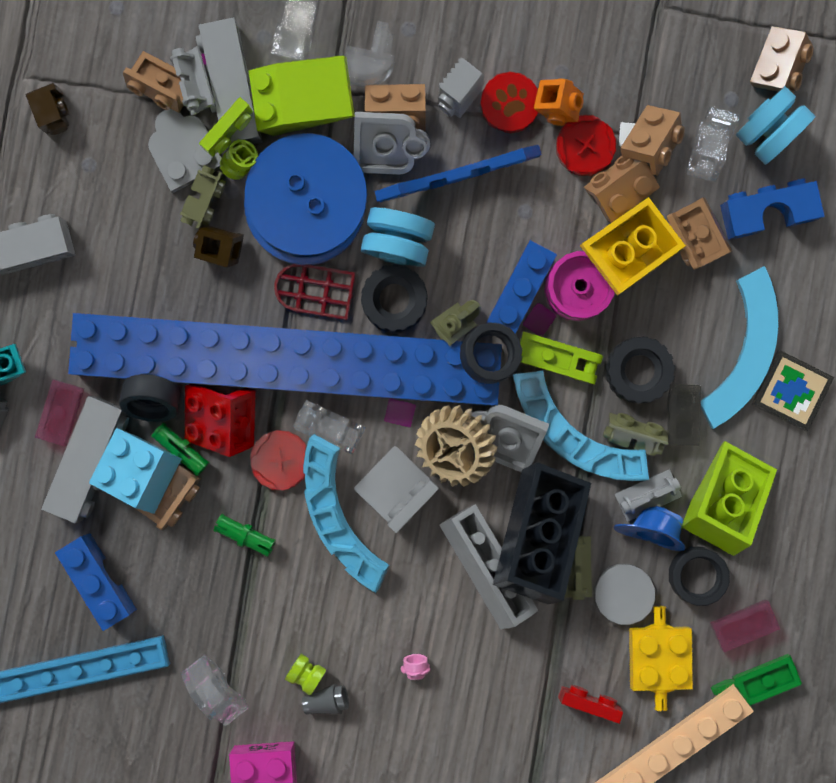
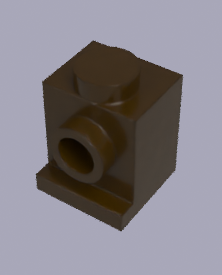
(49, 109)
(207, 250)

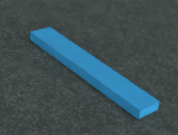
(83, 668)

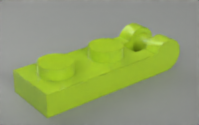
(559, 357)

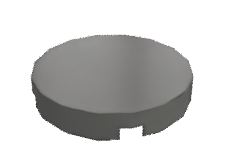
(624, 594)

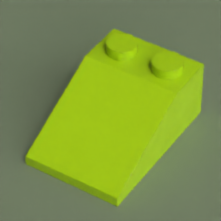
(301, 94)
(730, 500)

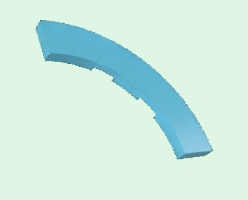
(756, 351)
(570, 443)
(329, 519)

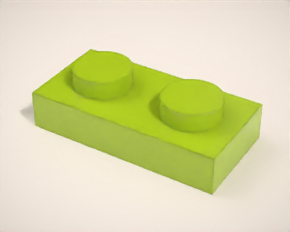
(219, 136)

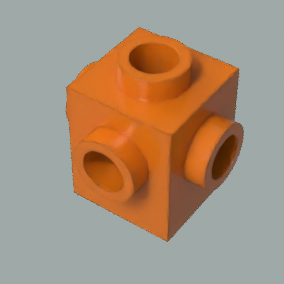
(559, 101)

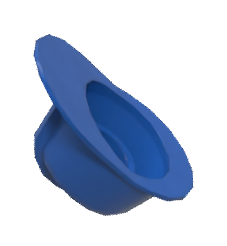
(656, 526)

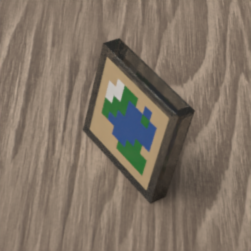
(792, 390)

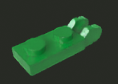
(763, 680)

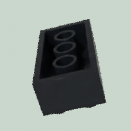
(542, 534)

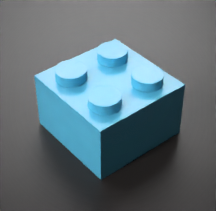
(135, 471)

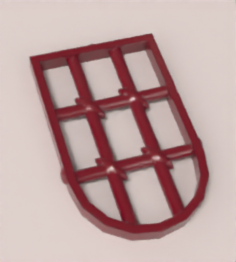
(325, 284)

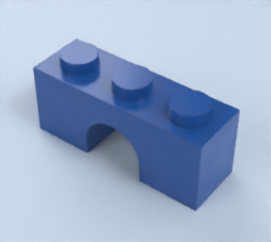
(797, 202)
(522, 286)
(85, 568)

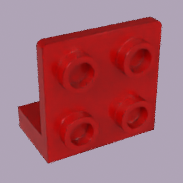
(220, 420)

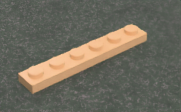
(683, 739)

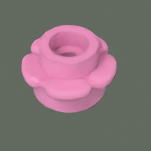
(415, 666)

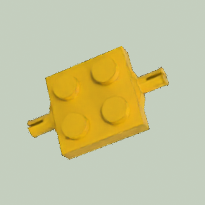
(660, 658)

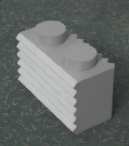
(460, 88)

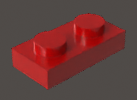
(602, 707)

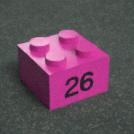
(263, 763)

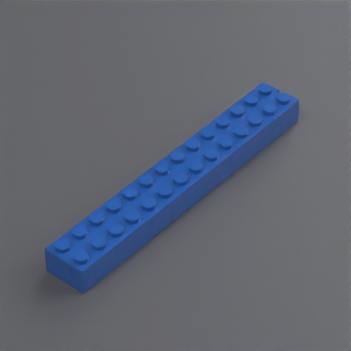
(280, 359)

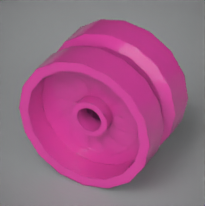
(563, 295)

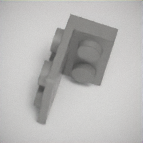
(396, 488)

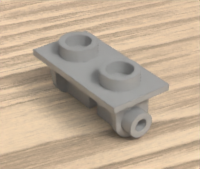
(194, 80)
(648, 493)

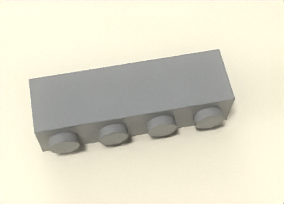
(227, 71)
(34, 244)
(70, 490)
(480, 556)

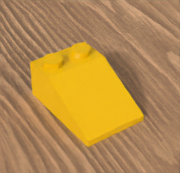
(632, 246)

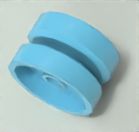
(775, 125)
(397, 237)

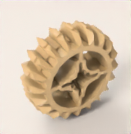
(453, 429)

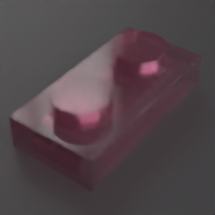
(59, 412)
(745, 625)

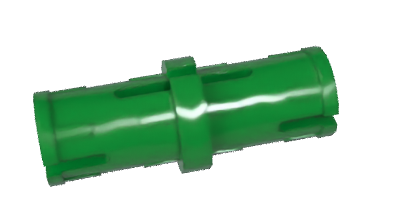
(165, 435)
(244, 535)

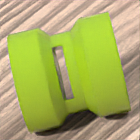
(238, 159)
(305, 674)

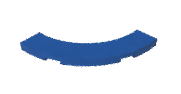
(459, 174)

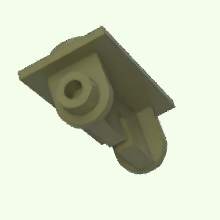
(209, 188)
(456, 321)
(624, 428)
(580, 578)

